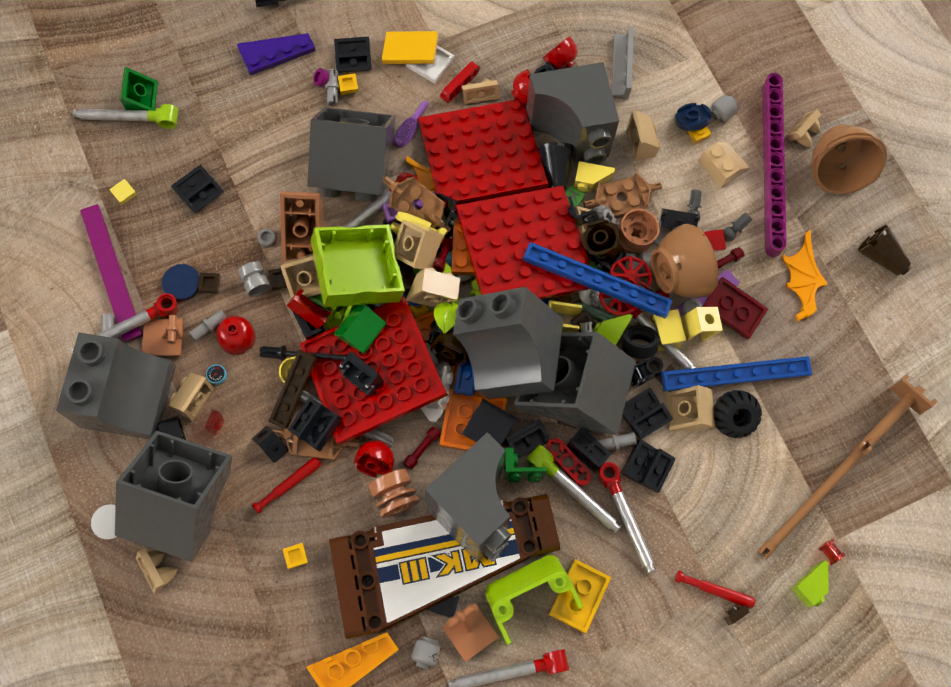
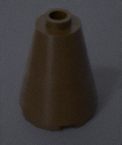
(602, 240)
(886, 251)
(449, 349)

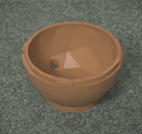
(857, 149)
(685, 263)

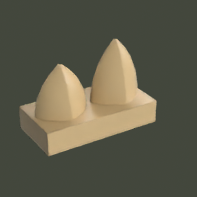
(480, 92)
(808, 122)
(156, 577)

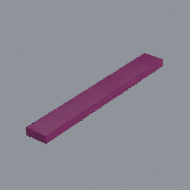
(110, 268)

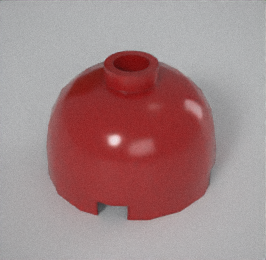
(563, 54)
(521, 86)
(235, 335)
(374, 458)

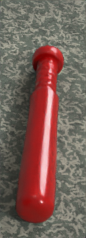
(299, 475)
(720, 591)

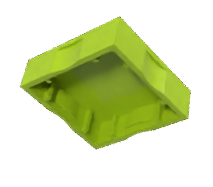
(356, 265)

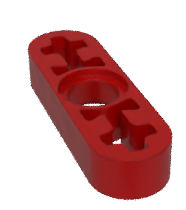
(460, 80)
(562, 447)

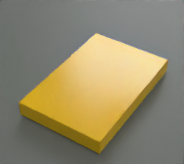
(410, 47)
(590, 588)

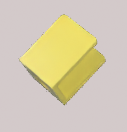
(566, 308)
(701, 321)
(669, 329)

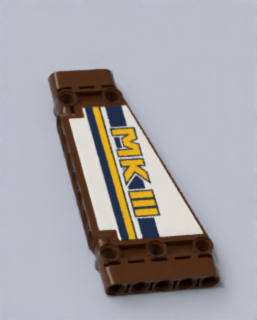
(423, 565)

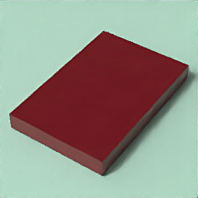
(736, 308)

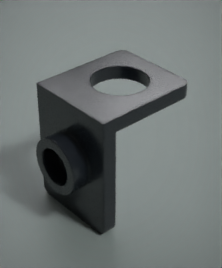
(450, 210)
(580, 218)
(603, 266)
(270, 444)
(446, 608)

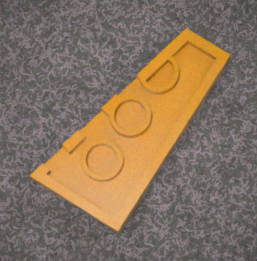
(353, 663)

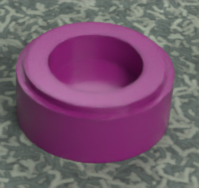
(321, 77)

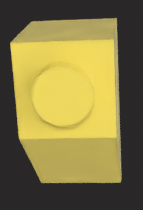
(589, 175)

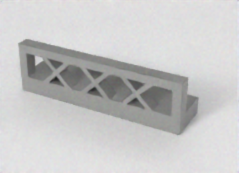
(622, 64)

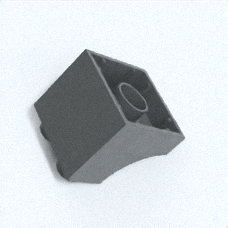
(575, 109)
(350, 152)
(510, 342)
(589, 384)
(115, 387)
(170, 495)
(468, 503)

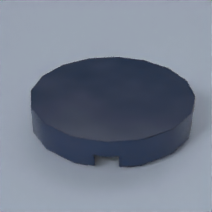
(693, 117)
(181, 282)

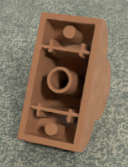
(299, 217)

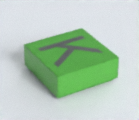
(576, 195)

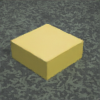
(123, 192)

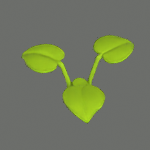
(445, 312)

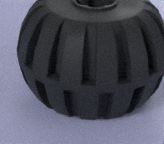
(747, 419)

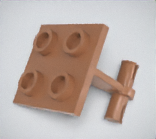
(163, 337)
(469, 631)

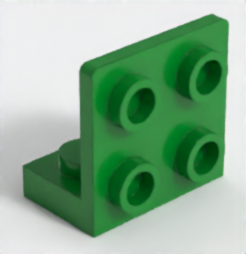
(514, 474)

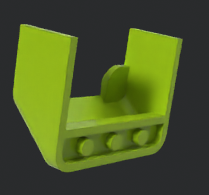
(522, 580)

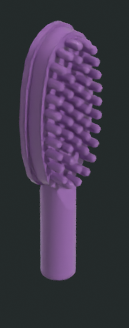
(409, 127)

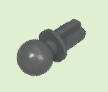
(694, 203)
(738, 225)

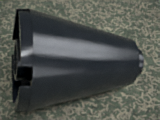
(556, 162)

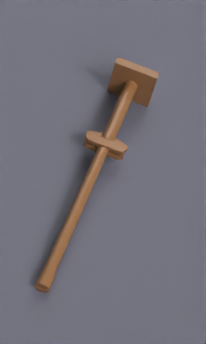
(909, 397)

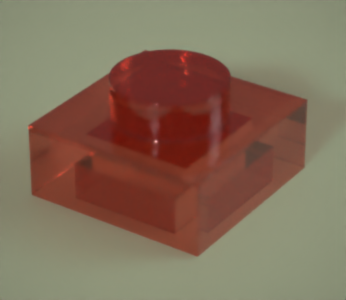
(214, 422)

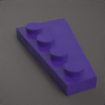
(272, 52)

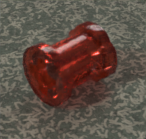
(831, 551)

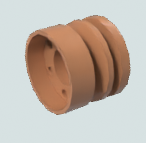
(637, 231)
(392, 490)

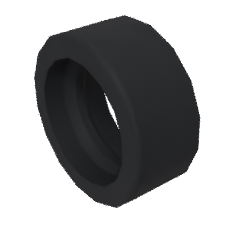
(638, 350)

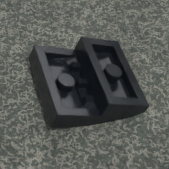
(352, 54)
(197, 189)
(645, 413)
(489, 419)
(315, 424)
(648, 466)

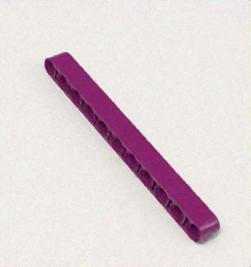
(771, 170)

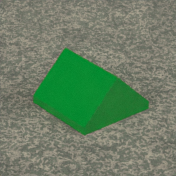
(138, 91)
(360, 328)

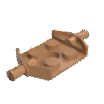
(633, 188)
(403, 199)
(299, 447)

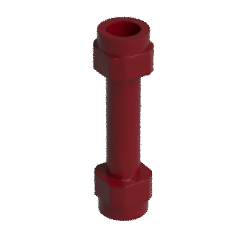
(735, 254)
(440, 263)
(411, 460)

